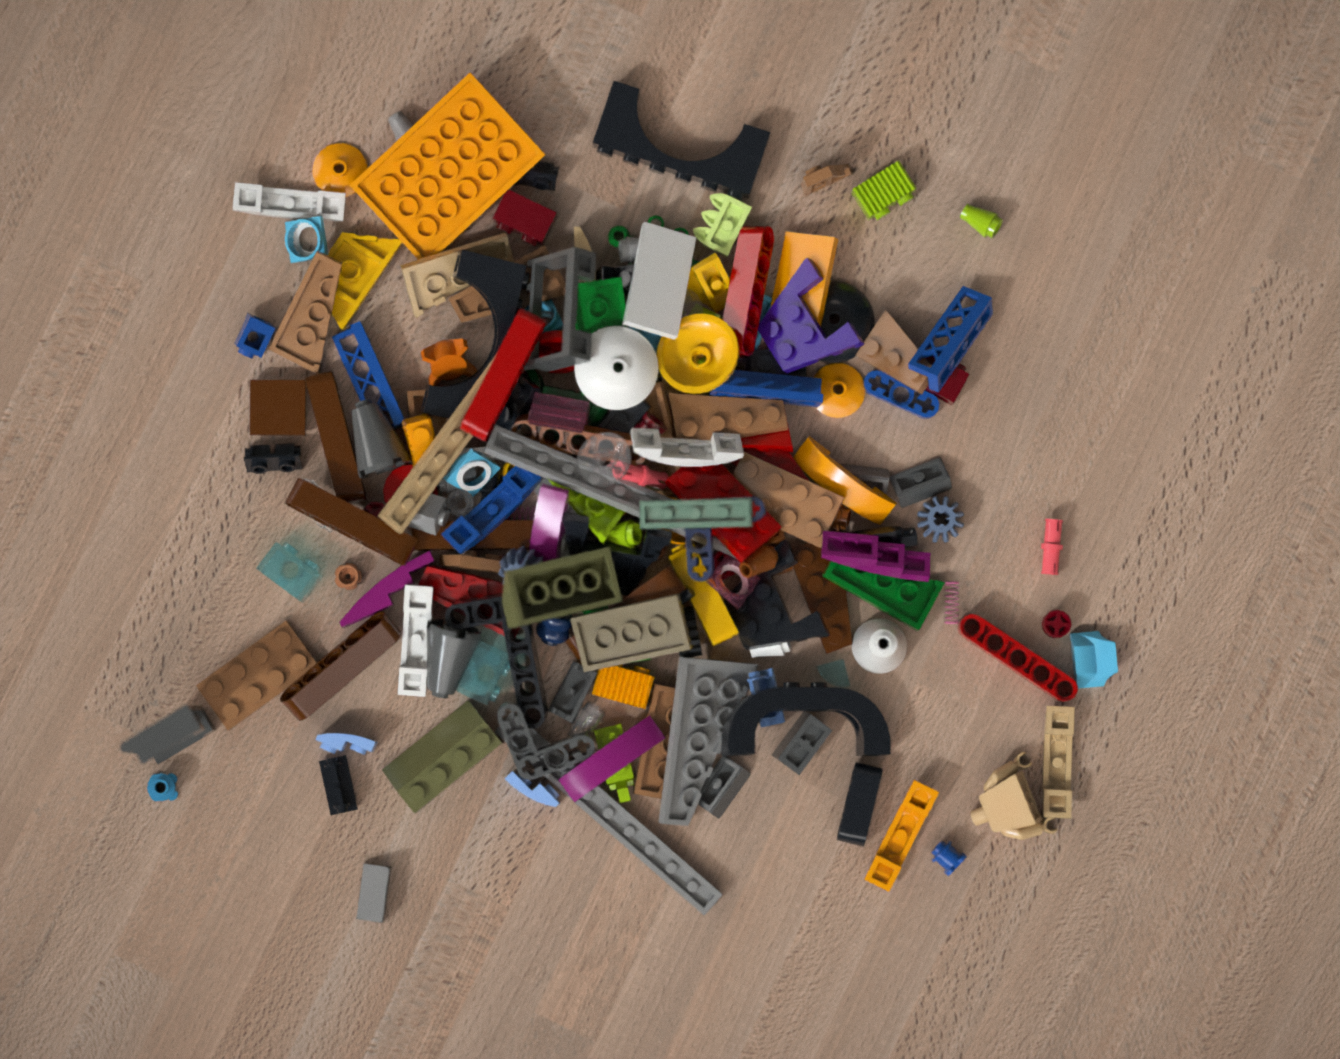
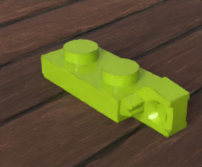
(625, 776)

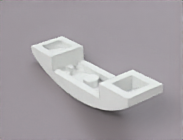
(288, 203)
(687, 452)
(413, 667)

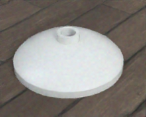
(614, 389)

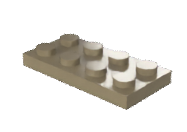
(631, 632)

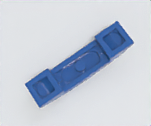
(492, 510)

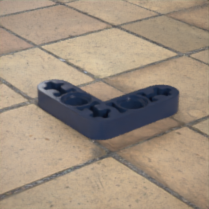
(690, 549)

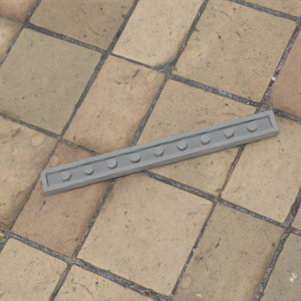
(564, 471)
(628, 830)

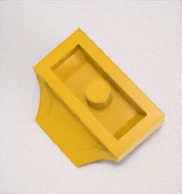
(710, 282)

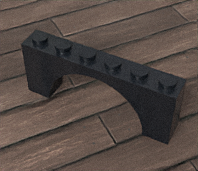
(729, 171)
(500, 287)

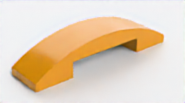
(829, 474)
(901, 835)

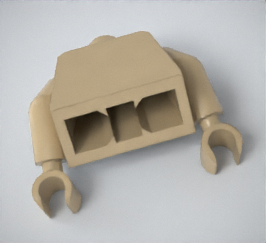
(1010, 804)

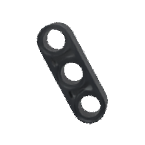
(859, 804)

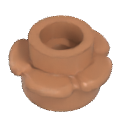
(348, 584)

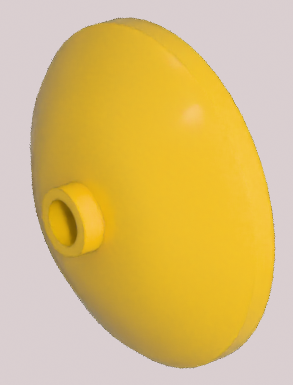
(698, 338)

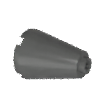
(376, 441)
(448, 655)

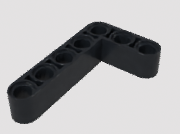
(514, 647)

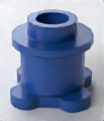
(947, 856)

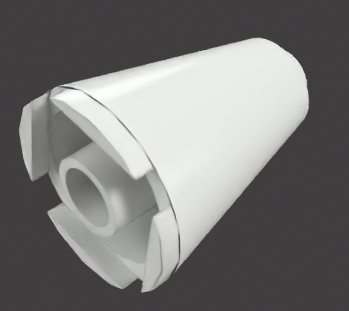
(870, 655)

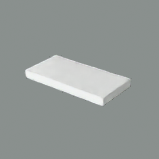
(659, 280)

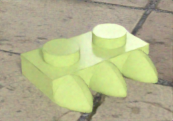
(723, 223)

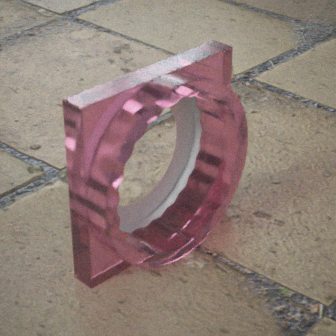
(748, 584)

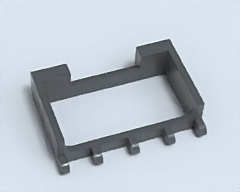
(575, 343)
(170, 734)

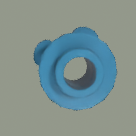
(170, 791)

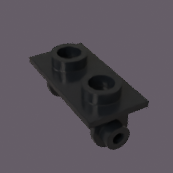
(541, 177)
(260, 459)
(338, 785)

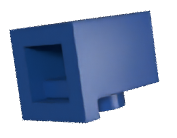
(264, 331)

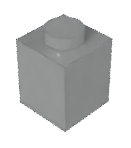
(431, 515)

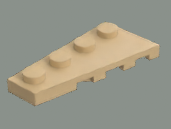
(431, 277)

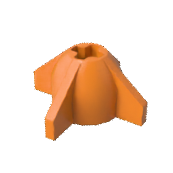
(447, 360)

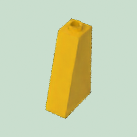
(706, 602)

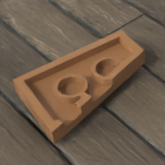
(890, 352)

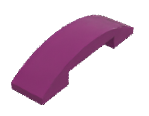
(611, 758)

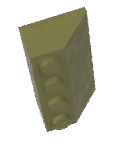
(560, 587)
(442, 757)

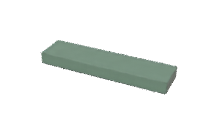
(696, 513)

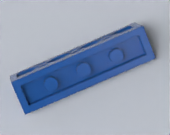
(959, 343)
(374, 369)
(758, 385)

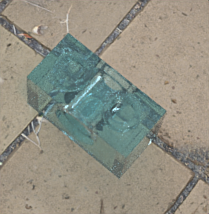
(274, 565)
(472, 685)

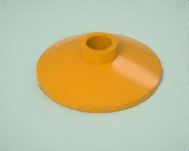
(328, 158)
(850, 400)

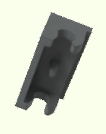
(572, 692)
(801, 742)

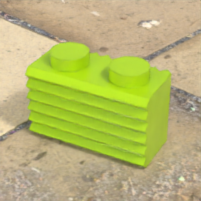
(883, 191)

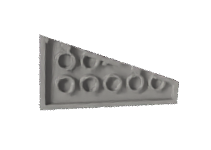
(702, 702)

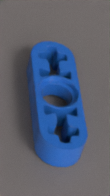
(916, 410)

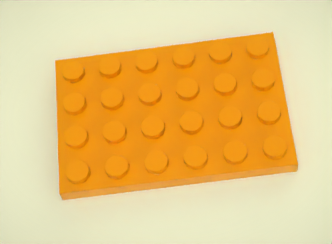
(448, 169)

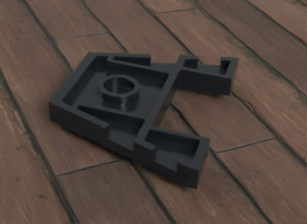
(628, 562)
(764, 616)

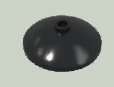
(850, 307)

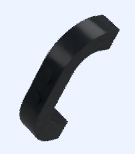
(867, 720)

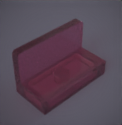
(559, 412)

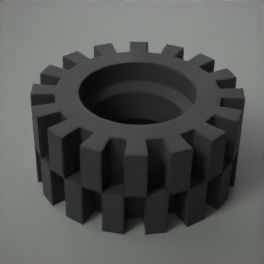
(693, 633)

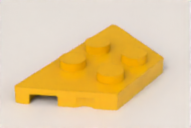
(363, 264)

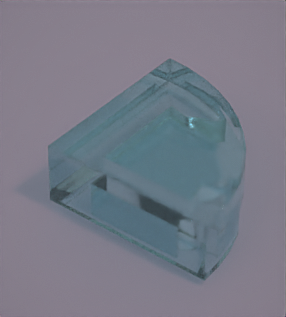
(834, 673)

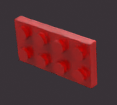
(717, 483)

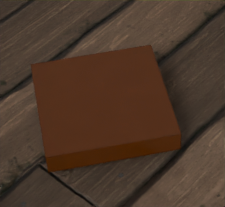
(277, 407)

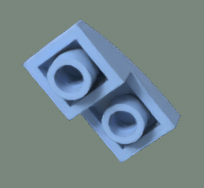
(337, 741)
(541, 794)

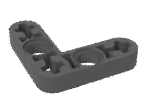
(530, 751)

